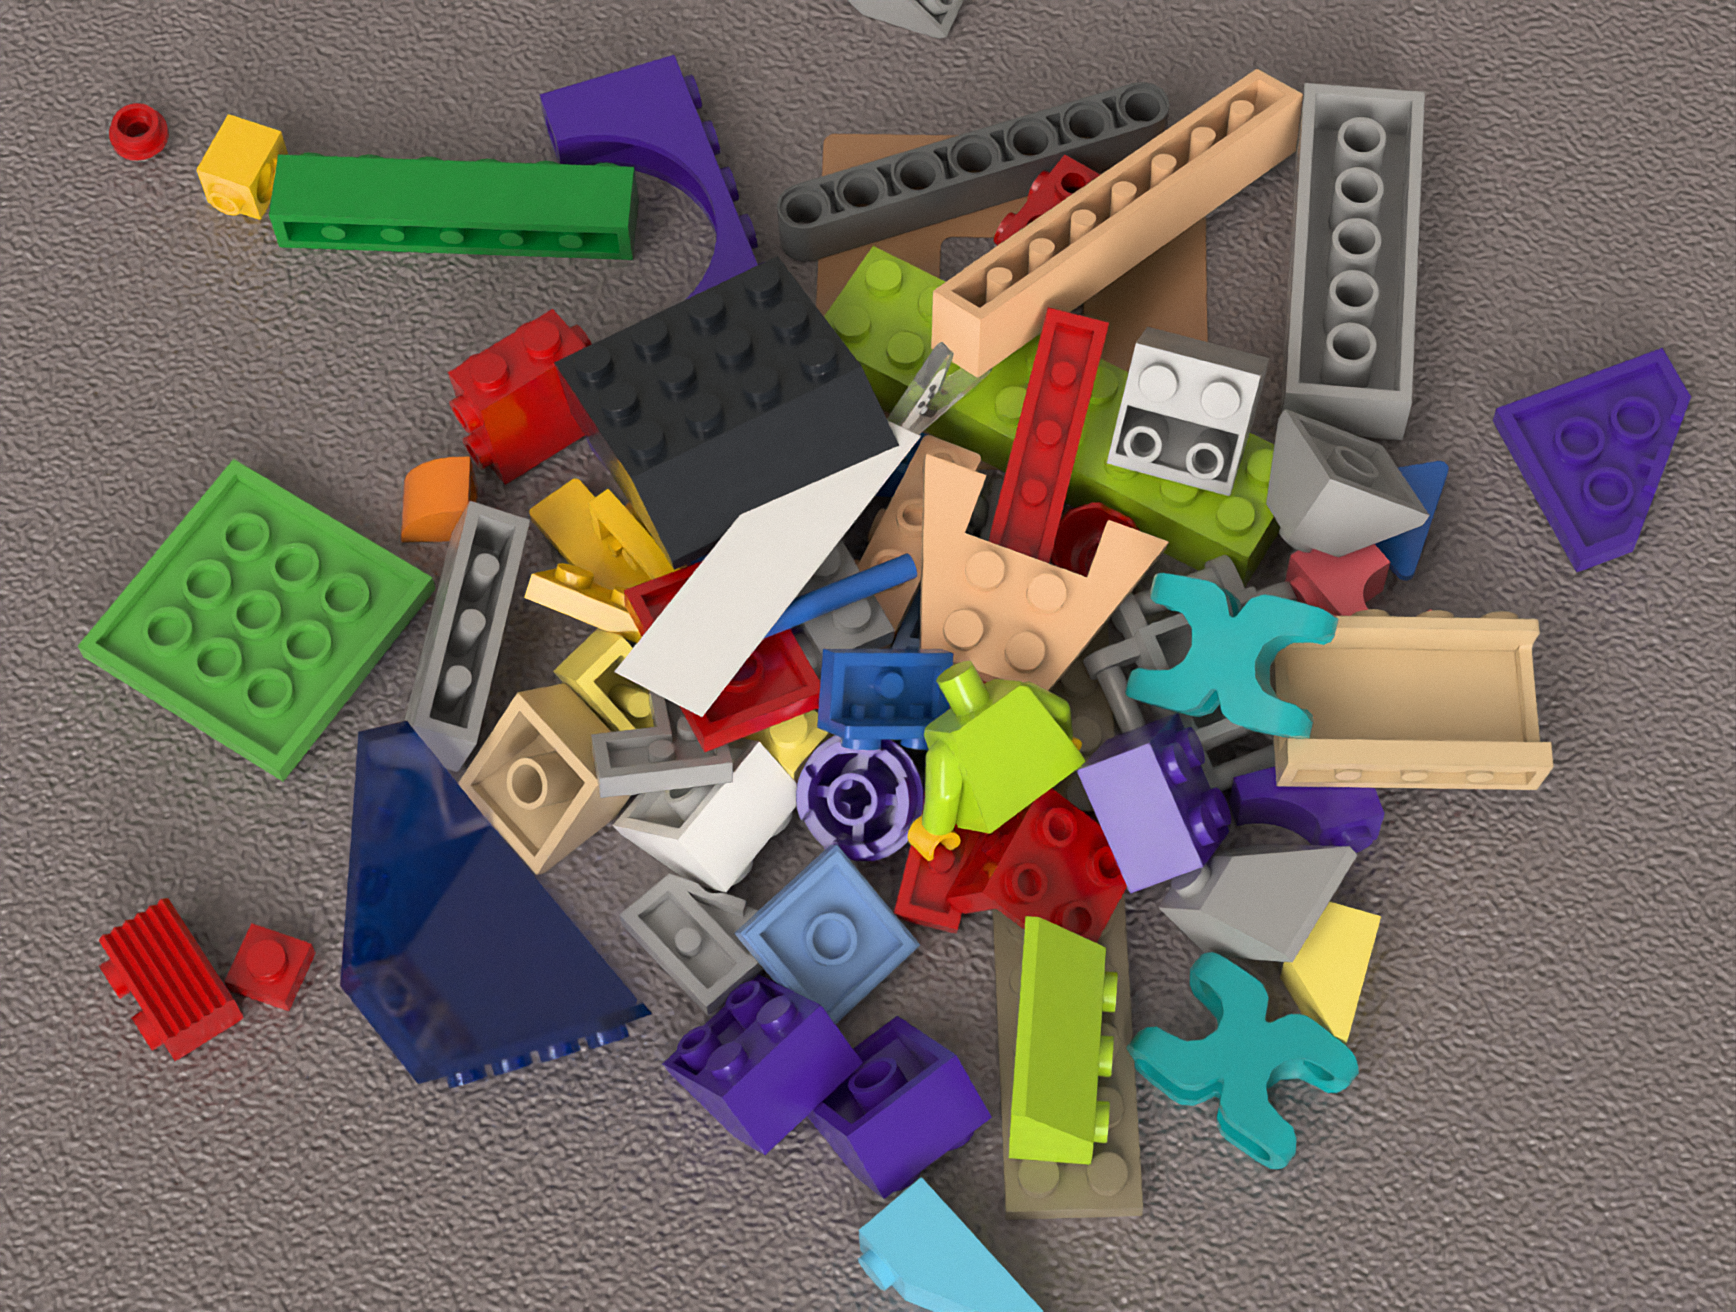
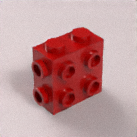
(514, 397)

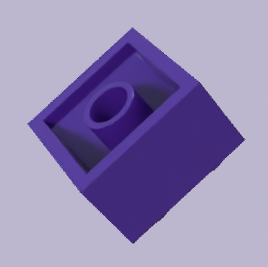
(899, 1108)

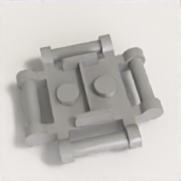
(1162, 648)

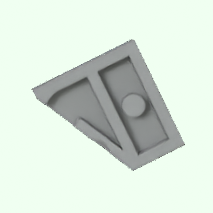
(694, 938)

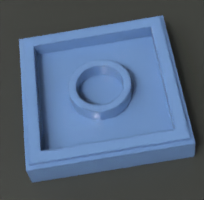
(828, 935)

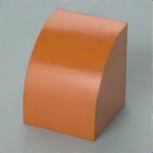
(436, 498)

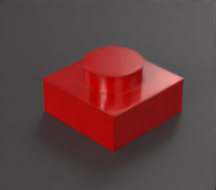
(270, 967)

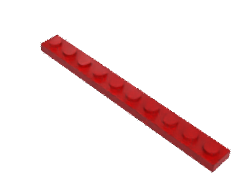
(1027, 524)

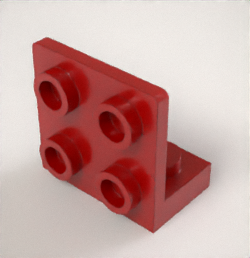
(1043, 865)

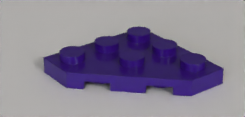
(1597, 452)

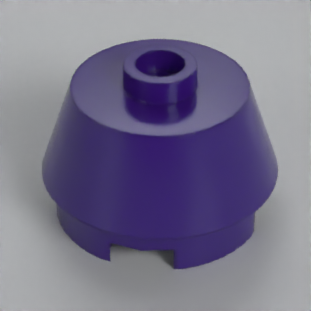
(860, 798)

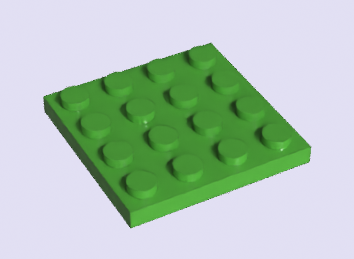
(257, 619)

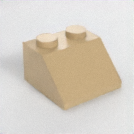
(540, 776)

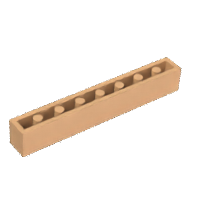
(1115, 221)

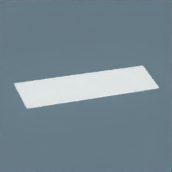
(751, 582)

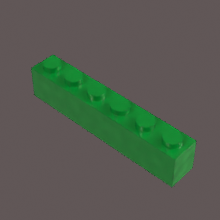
(455, 206)

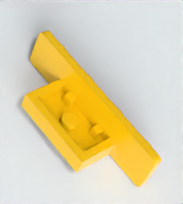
(600, 536)

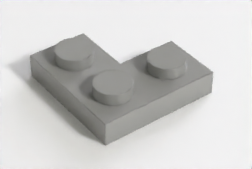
(657, 756)

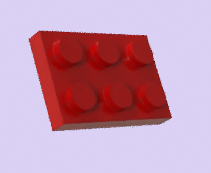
(765, 691)

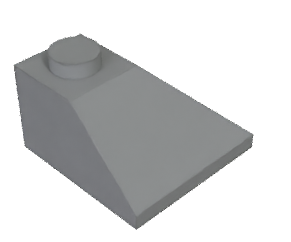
(1336, 489)
(1257, 898)

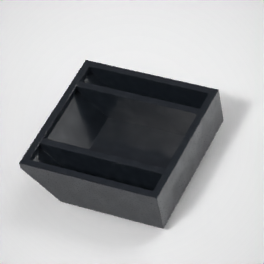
(723, 406)

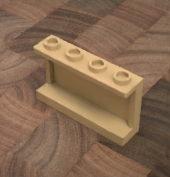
(1415, 704)

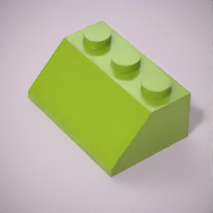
(1061, 1046)

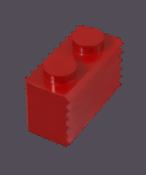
(170, 980)

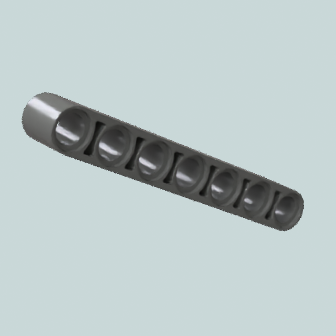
(942, 169)

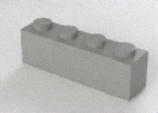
(466, 631)

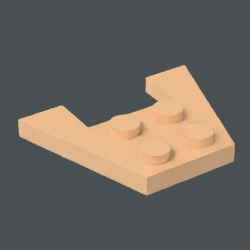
(1007, 608)

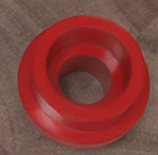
(134, 120)

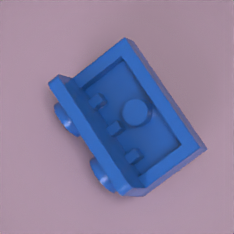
(881, 695)

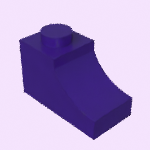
(1316, 813)

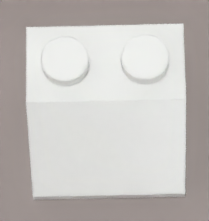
(717, 828)

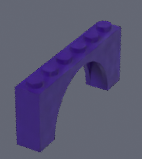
(652, 123)

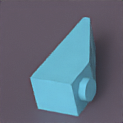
(935, 1258)

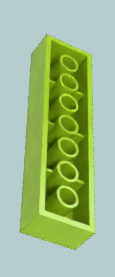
(888, 329)

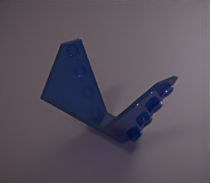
(454, 936)

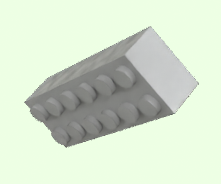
(1354, 259)

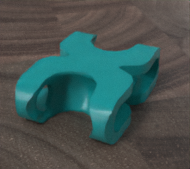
(1231, 655)
(1243, 1060)

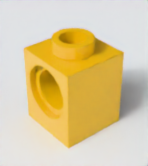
(241, 167)

